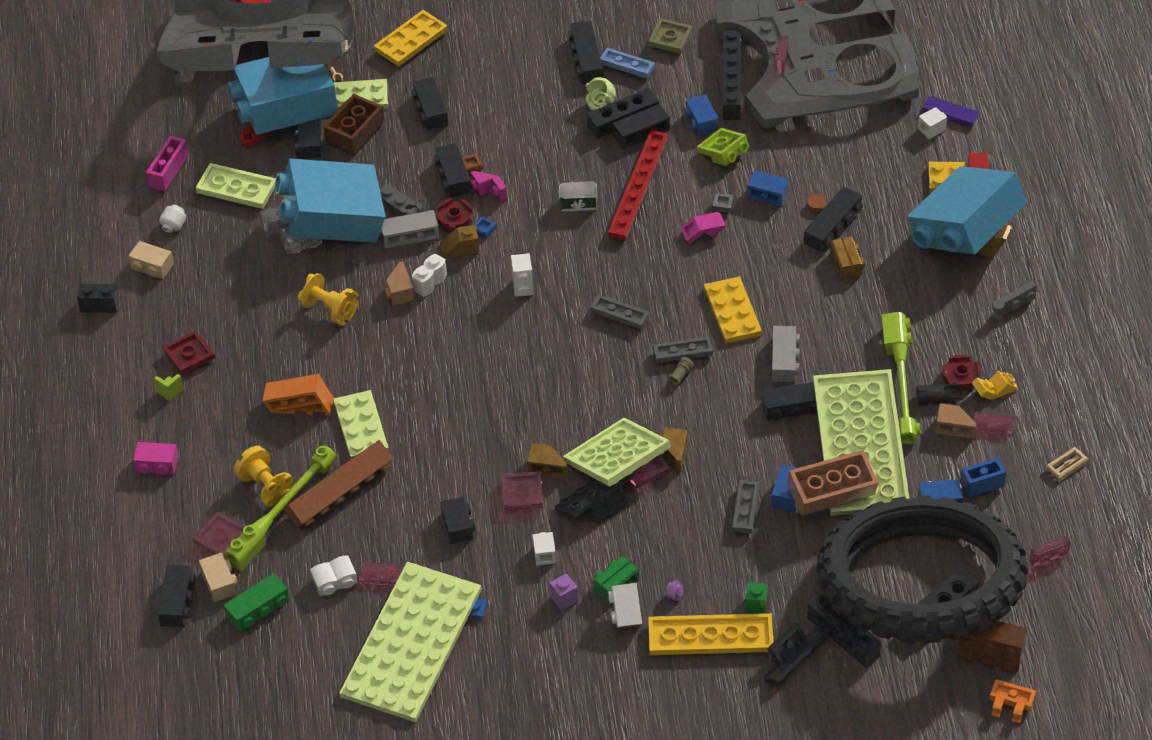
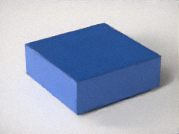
(485, 227)

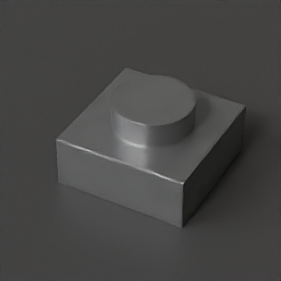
(723, 202)

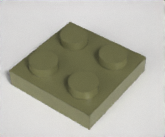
(670, 36)

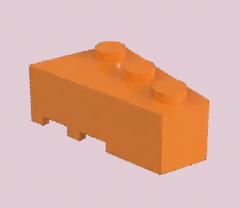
(298, 394)

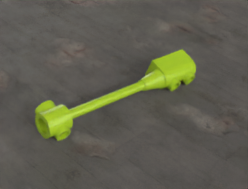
(897, 343)
(253, 535)

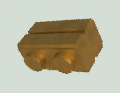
(847, 258)

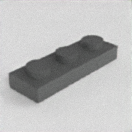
(620, 312)
(684, 348)
(745, 506)

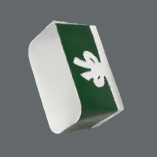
(571, 191)

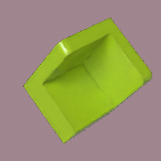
(169, 387)

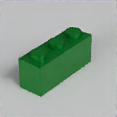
(256, 602)

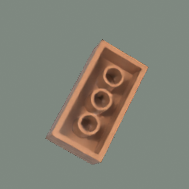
(832, 482)

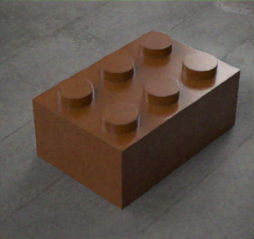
(353, 123)
(996, 645)

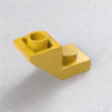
(996, 386)

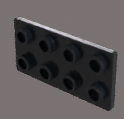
(597, 497)

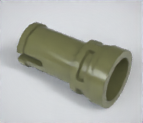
(683, 368)

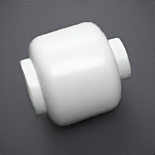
(172, 218)

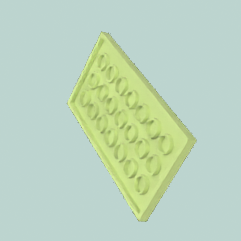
(861, 414)
(410, 641)

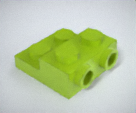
(724, 146)

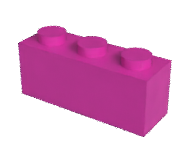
(167, 163)

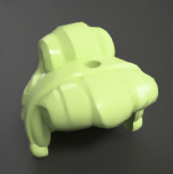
(599, 91)

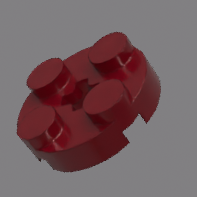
(459, 207)
(951, 373)

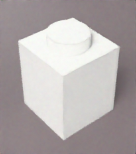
(932, 123)
(544, 548)

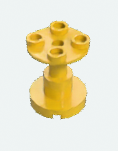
(341, 305)
(255, 467)

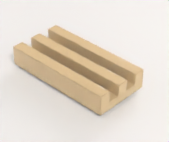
(1069, 466)

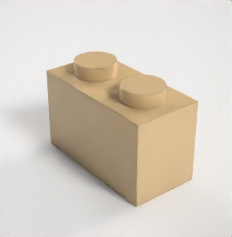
(151, 260)
(218, 577)

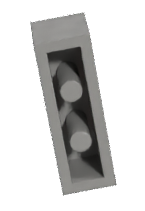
(409, 229)
(785, 354)

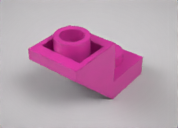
(485, 183)
(708, 223)

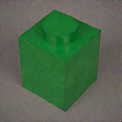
(756, 598)

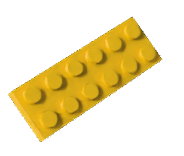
(710, 634)

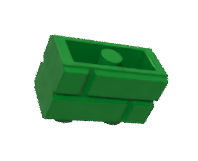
(617, 573)

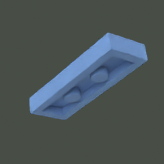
(627, 63)

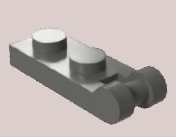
(399, 202)
(1013, 300)

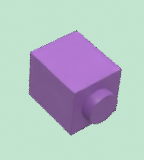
(563, 591)

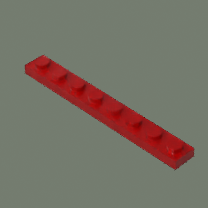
(637, 185)

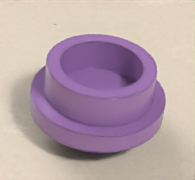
(674, 590)

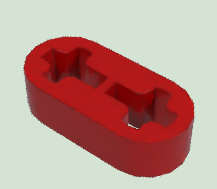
(249, 138)

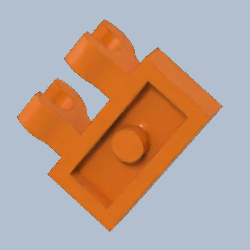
(1011, 695)

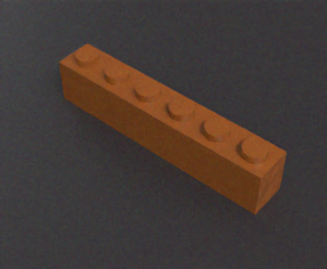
(339, 483)

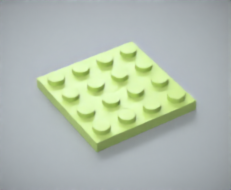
(617, 451)

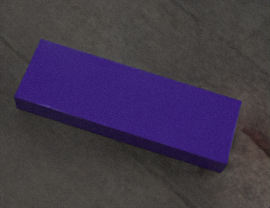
(952, 111)

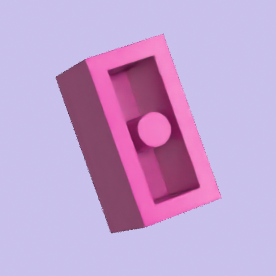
(155, 458)

